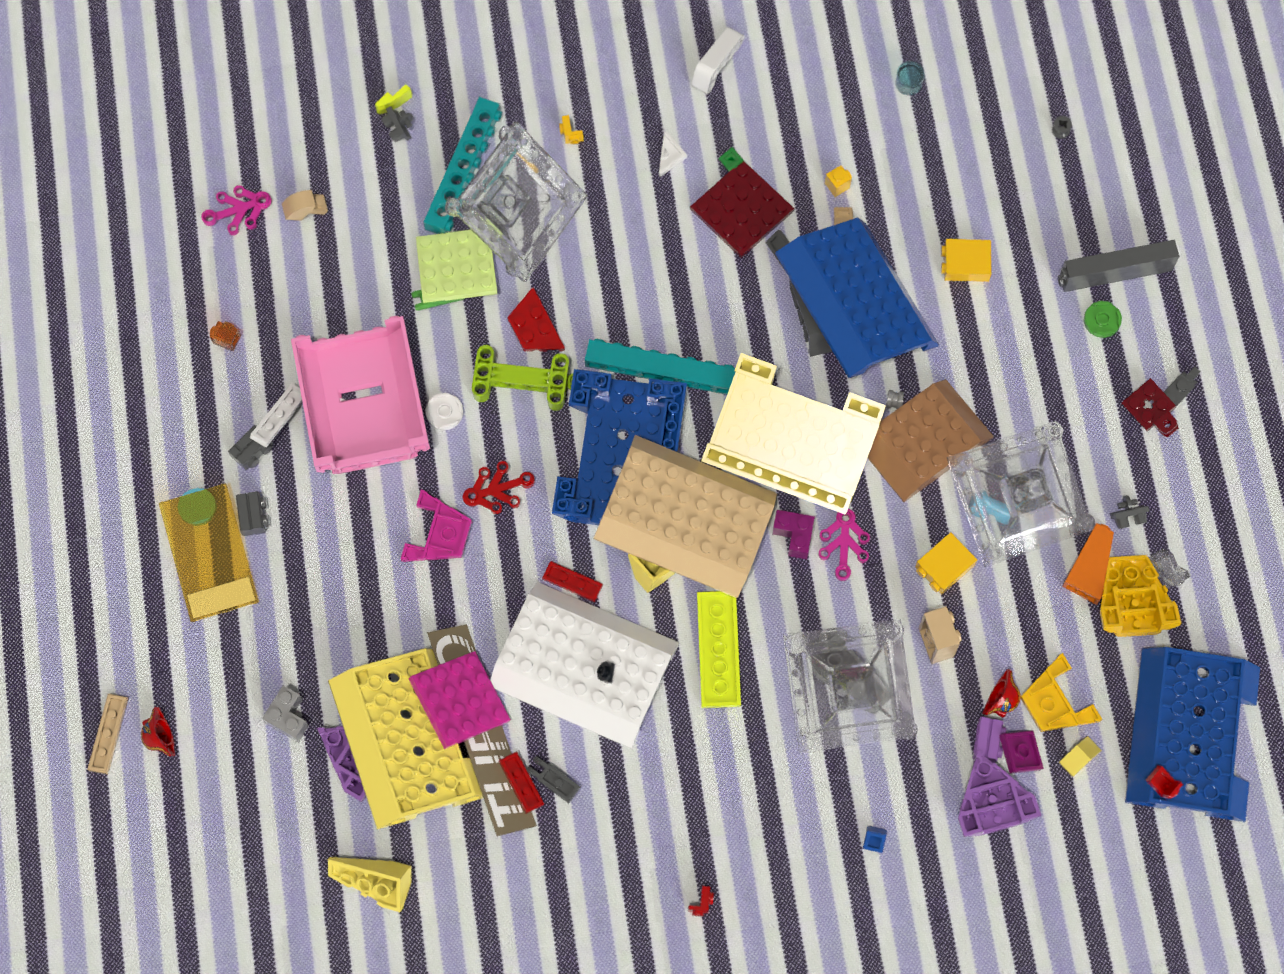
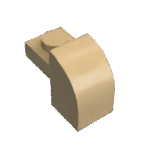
(303, 203)

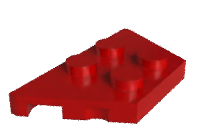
(534, 326)

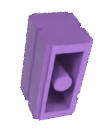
(988, 739)

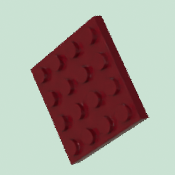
(742, 209)

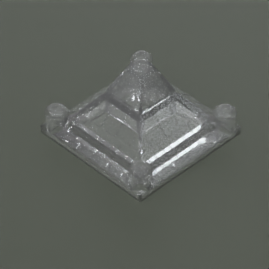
(518, 201)
(1020, 493)
(849, 685)

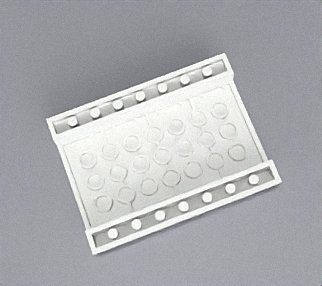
(556, 656)

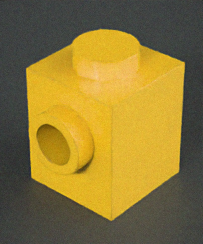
(838, 180)

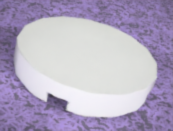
(444, 411)

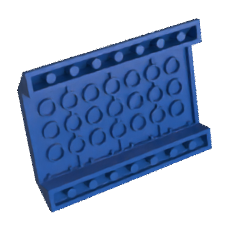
(854, 296)

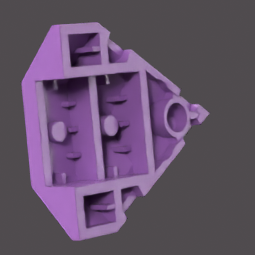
(342, 760)
(994, 800)

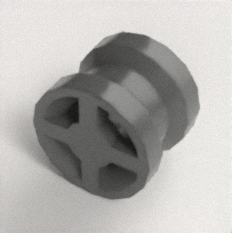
(1061, 131)

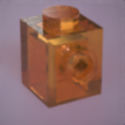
(225, 335)

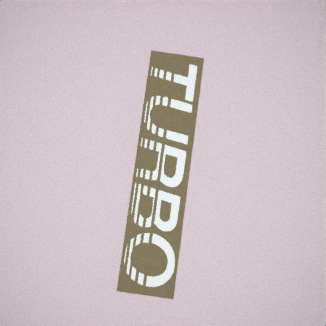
(486, 748)

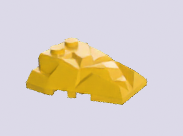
(1135, 599)

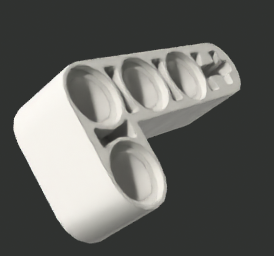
(716, 59)

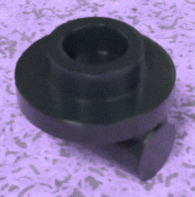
(605, 672)

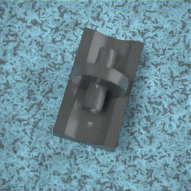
(394, 118)
(1138, 512)

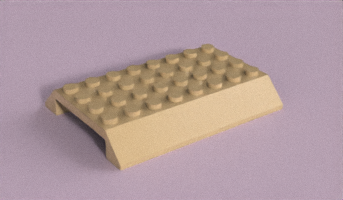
(686, 516)

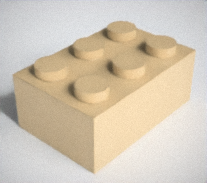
(939, 635)

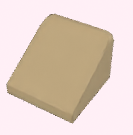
(842, 214)

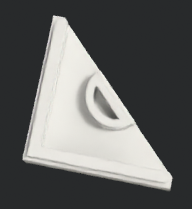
(671, 154)

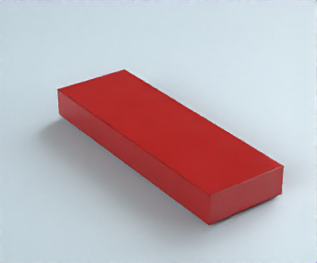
(572, 581)
(521, 782)

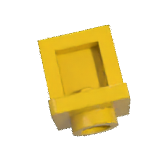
(571, 137)

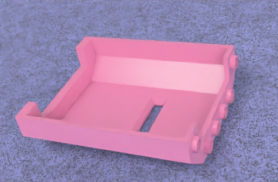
(367, 428)

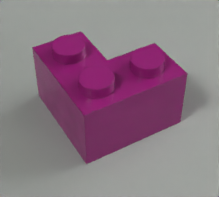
(796, 527)

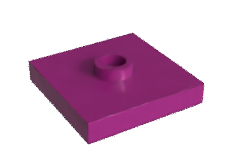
(1021, 752)

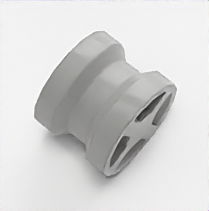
(894, 399)

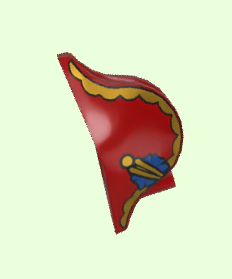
(1004, 696)
(157, 734)

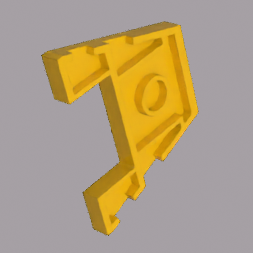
(1049, 705)

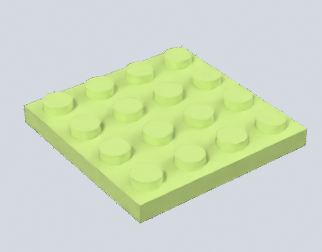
(455, 266)

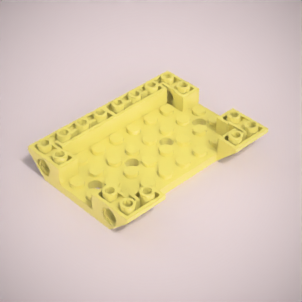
(385, 741)

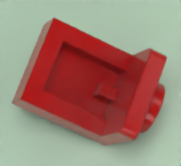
(1164, 783)
(706, 899)

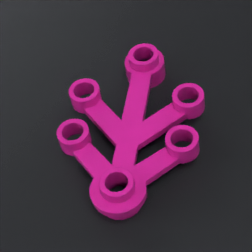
(239, 208)
(844, 540)

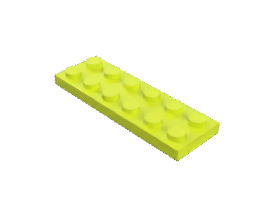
(718, 650)

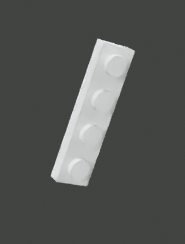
(277, 416)

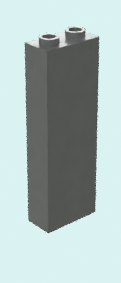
(1118, 265)

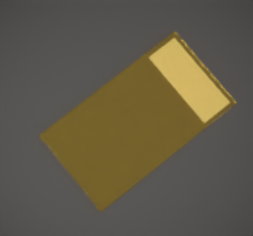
(208, 552)

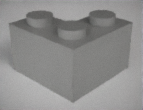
(281, 714)

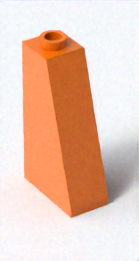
(1090, 568)

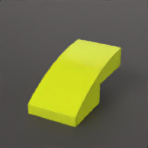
(394, 101)

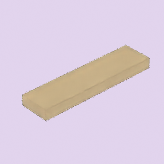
(107, 734)

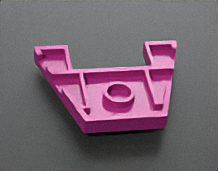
(446, 535)

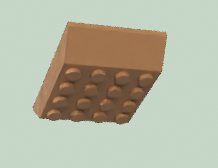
(920, 436)

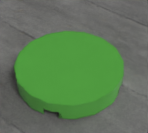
(1102, 319)

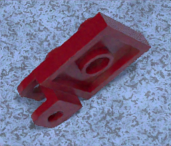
(1158, 415)

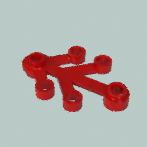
(496, 489)

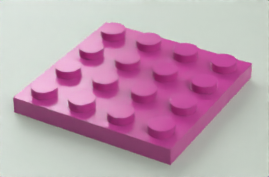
(459, 699)

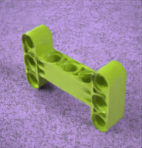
(520, 377)

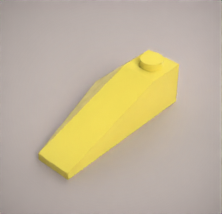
(648, 574)
(379, 879)

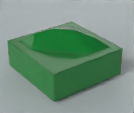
(730, 159)

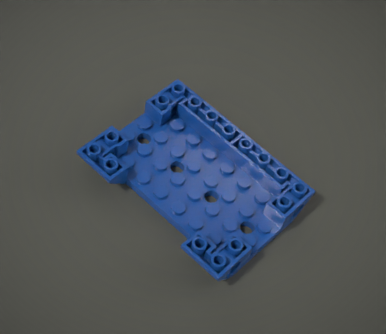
(652, 415)
(1168, 727)

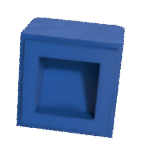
(875, 839)

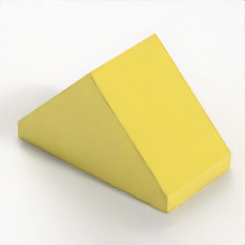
(1080, 756)

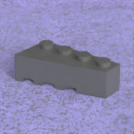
(812, 333)

